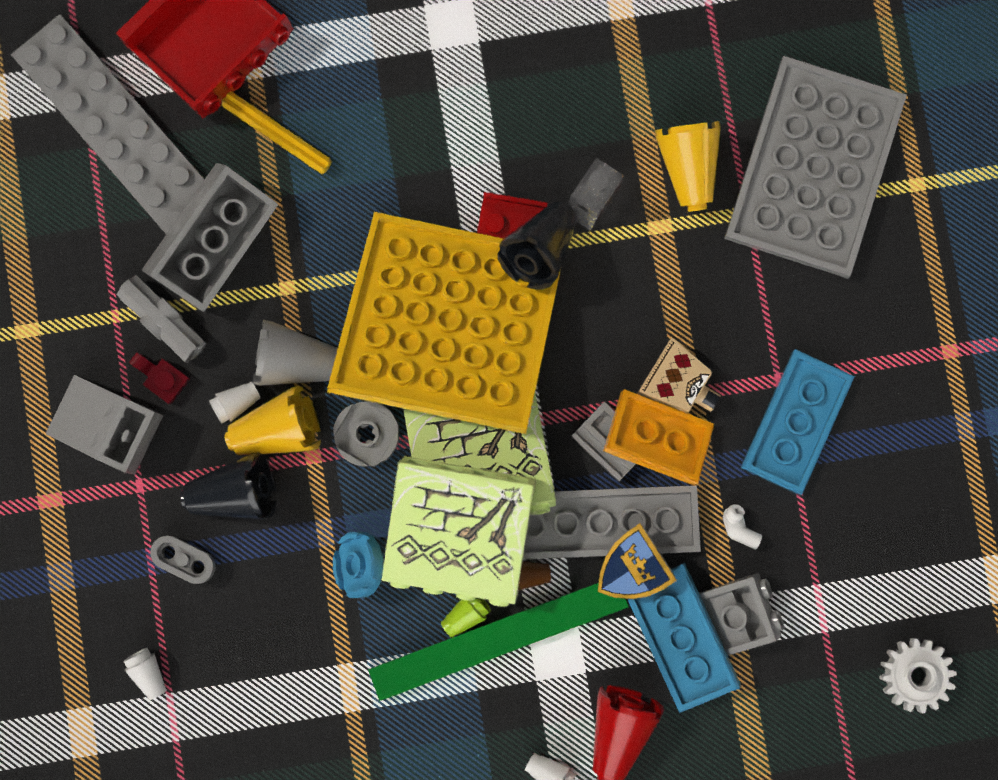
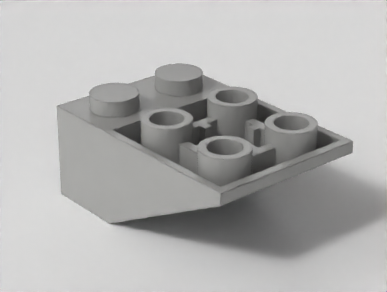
(104, 425)

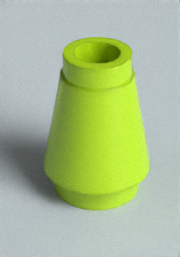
(465, 615)

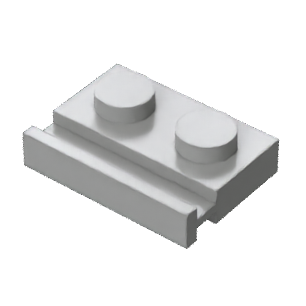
(593, 436)

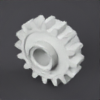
(935, 675)

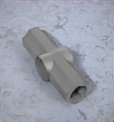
(161, 319)

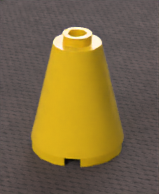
(691, 162)
(277, 426)

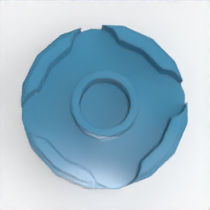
(358, 564)

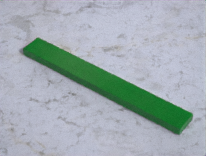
(492, 640)

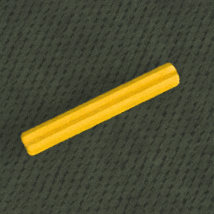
(276, 132)

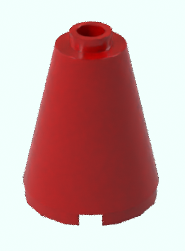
(621, 730)

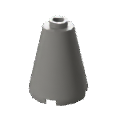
(291, 357)

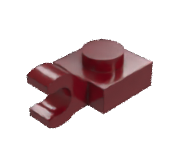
(162, 379)

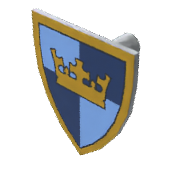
(634, 567)

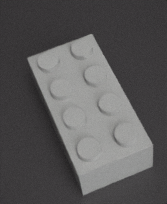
(210, 236)

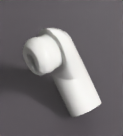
(736, 527)

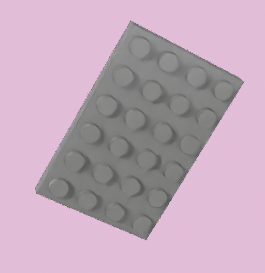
(815, 167)

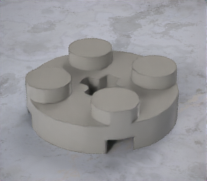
(348, 439)

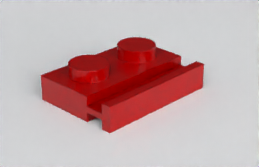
(504, 214)

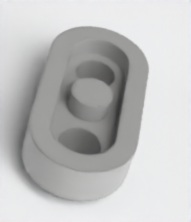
(183, 561)

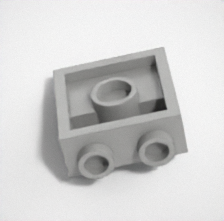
(743, 613)

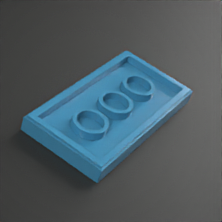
(797, 422)
(685, 643)

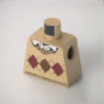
(679, 380)

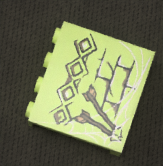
(485, 448)
(458, 530)

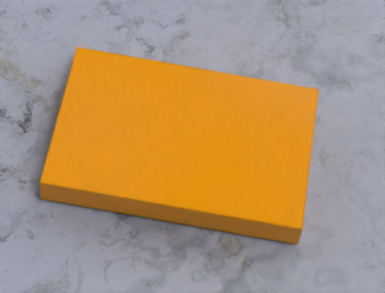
(659, 437)

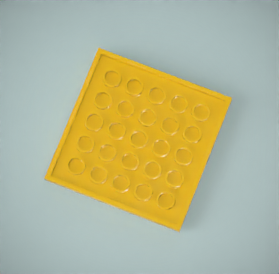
(442, 327)

